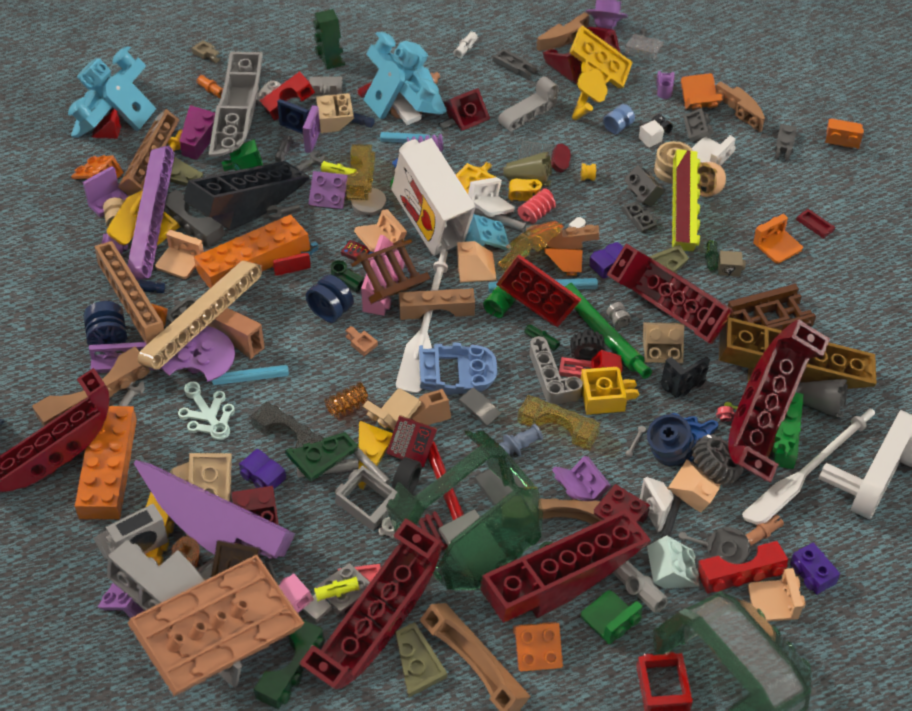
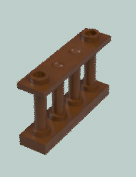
(392, 288)

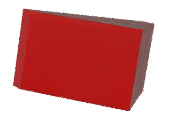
(108, 127)

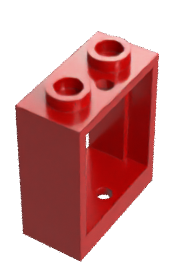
(664, 703)

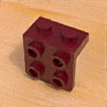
(618, 500)

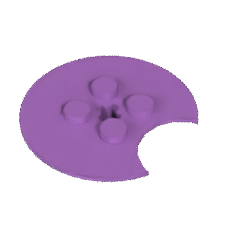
(206, 353)

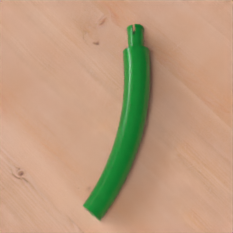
(613, 340)

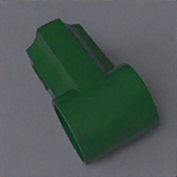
(349, 277)

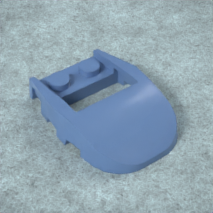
(475, 367)

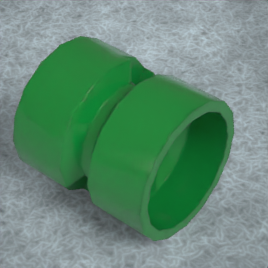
(498, 301)

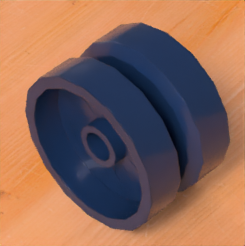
(329, 298)
(670, 439)

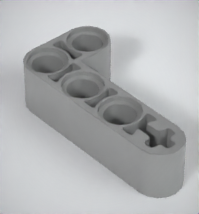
(529, 108)
(554, 388)

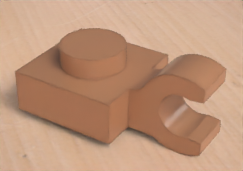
(361, 342)

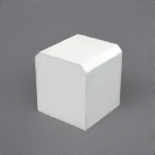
(651, 133)

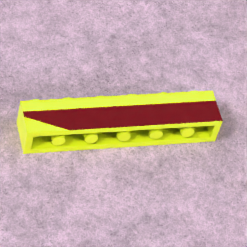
(685, 200)

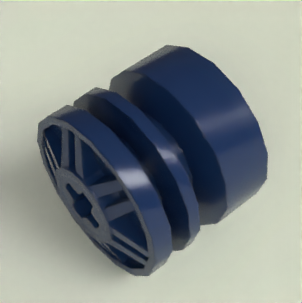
(104, 323)

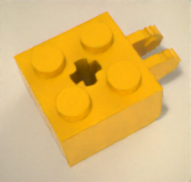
(606, 391)

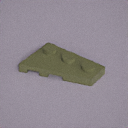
(418, 660)

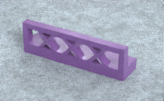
(104, 362)

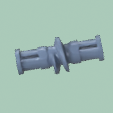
(521, 440)

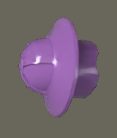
(607, 13)

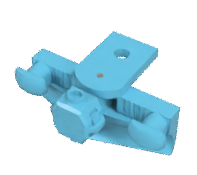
(403, 74)
(109, 92)

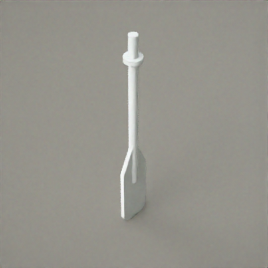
(409, 375)
(787, 488)

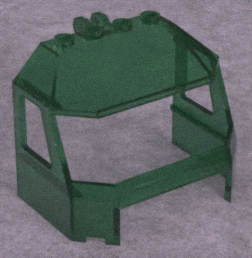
(493, 538)

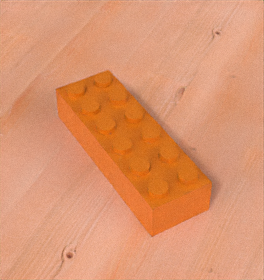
(260, 246)
(107, 467)

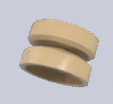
(664, 160)

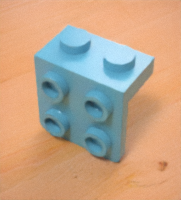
(487, 232)

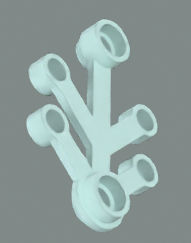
(207, 414)

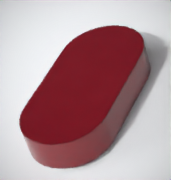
(560, 158)

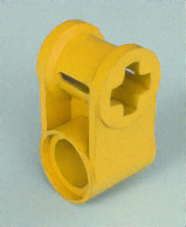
(523, 189)

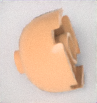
(712, 177)

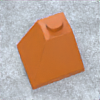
(566, 259)

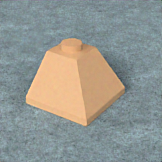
(475, 262)
(694, 486)

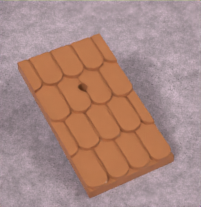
(215, 624)

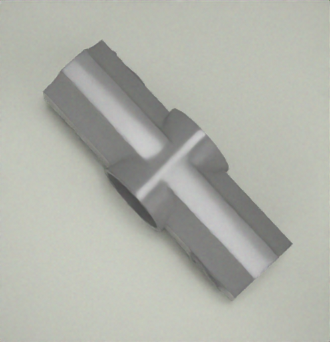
(641, 586)

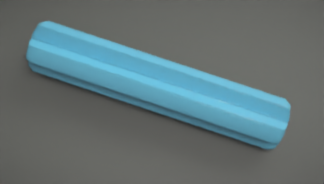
(399, 137)

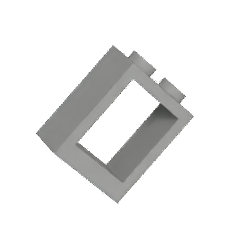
(376, 484)

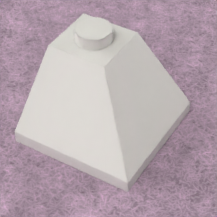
(659, 499)

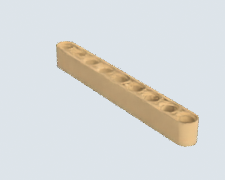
(199, 315)

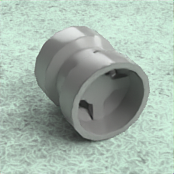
(618, 314)

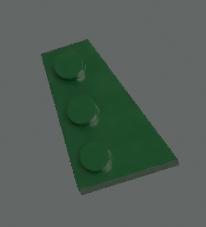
(321, 456)

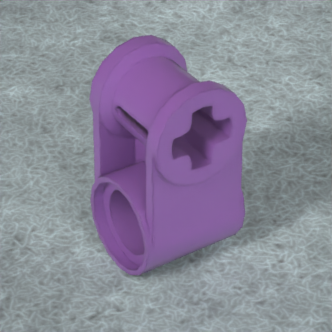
(665, 84)

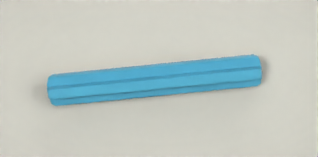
(252, 374)

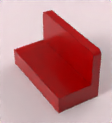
(291, 264)

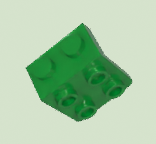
(611, 616)

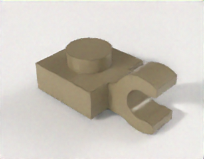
(205, 50)

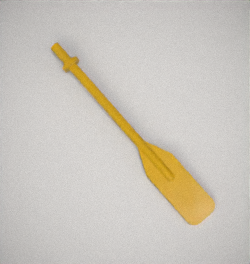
(124, 222)

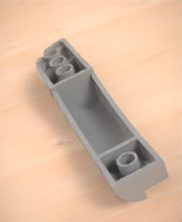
(237, 103)

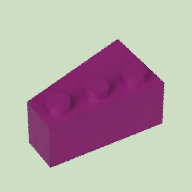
(196, 132)

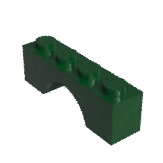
(275, 686)

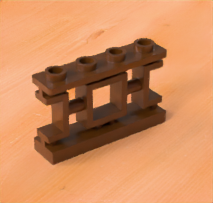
(772, 301)

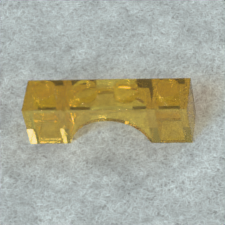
(360, 183)
(539, 412)

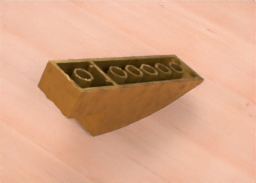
(745, 343)

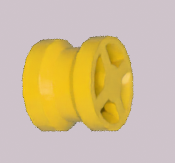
(588, 172)

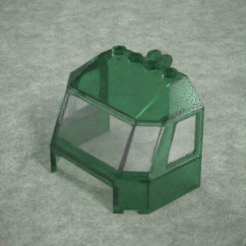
(747, 647)

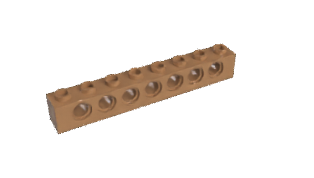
(129, 291)

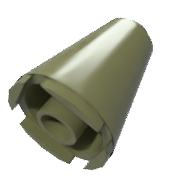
(531, 167)

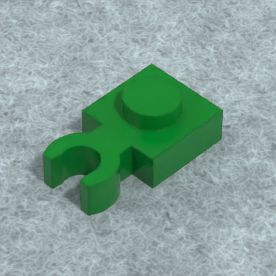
(786, 437)

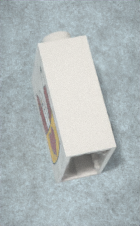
(432, 195)

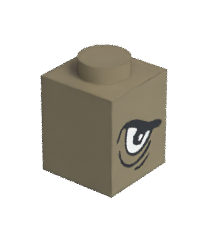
(730, 263)

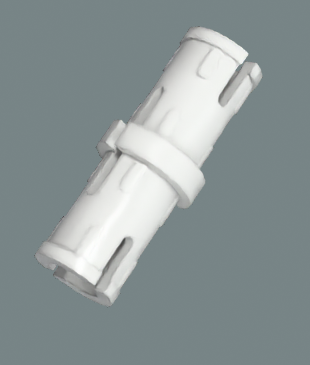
(461, 50)

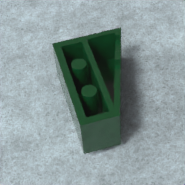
(327, 39)

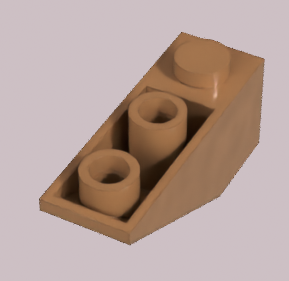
(433, 408)

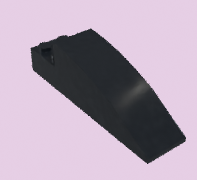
(243, 194)

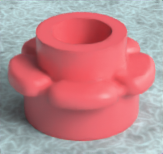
(725, 413)

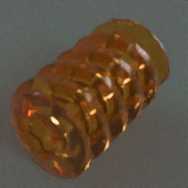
(346, 399)
(188, 548)

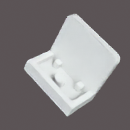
(714, 152)
(485, 197)

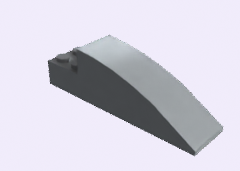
(154, 584)

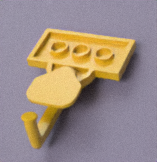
(599, 65)

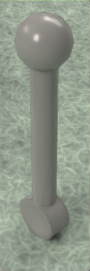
(629, 453)
(682, 535)

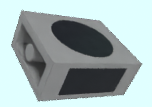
(140, 528)

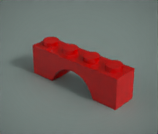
(719, 574)

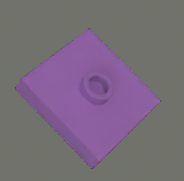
(311, 129)

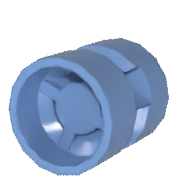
(619, 119)

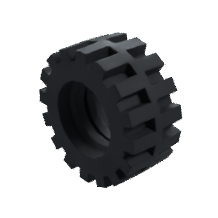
(586, 345)

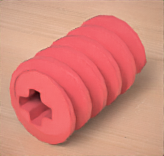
(537, 206)

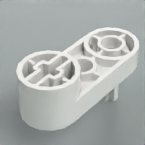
(868, 492)

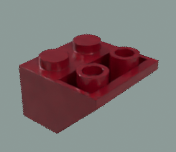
(258, 501)

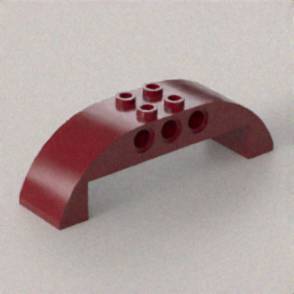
(670, 293)
(770, 395)
(58, 440)
(378, 609)

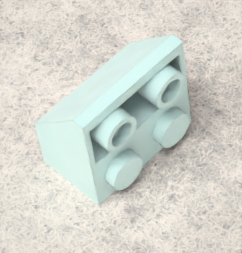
(672, 564)

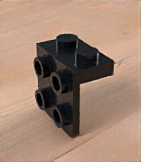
(680, 380)

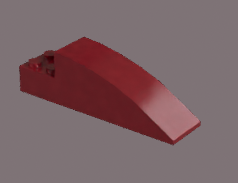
(563, 568)

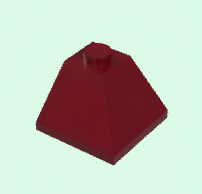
(467, 109)

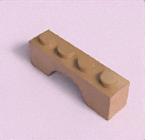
(457, 301)

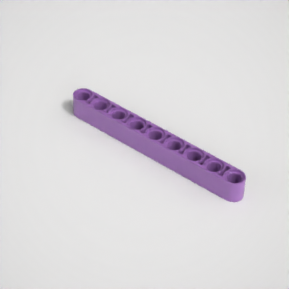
(150, 212)

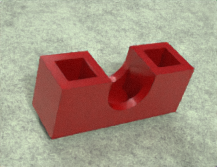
(294, 87)

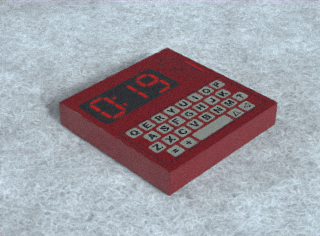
(411, 440)

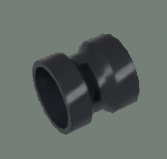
(667, 125)

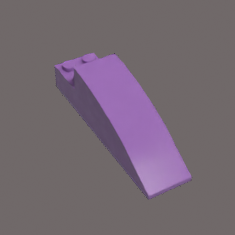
(212, 517)

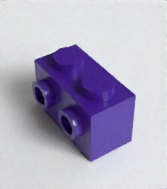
(814, 568)

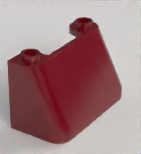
(568, 64)

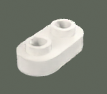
(268, 88)

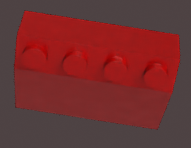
(538, 291)

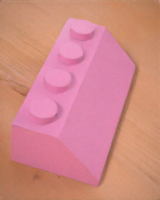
(367, 288)

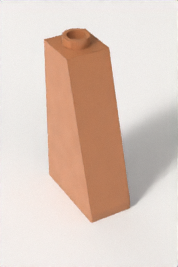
(241, 330)

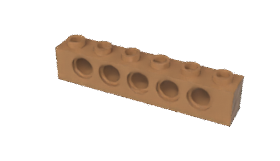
(156, 137)

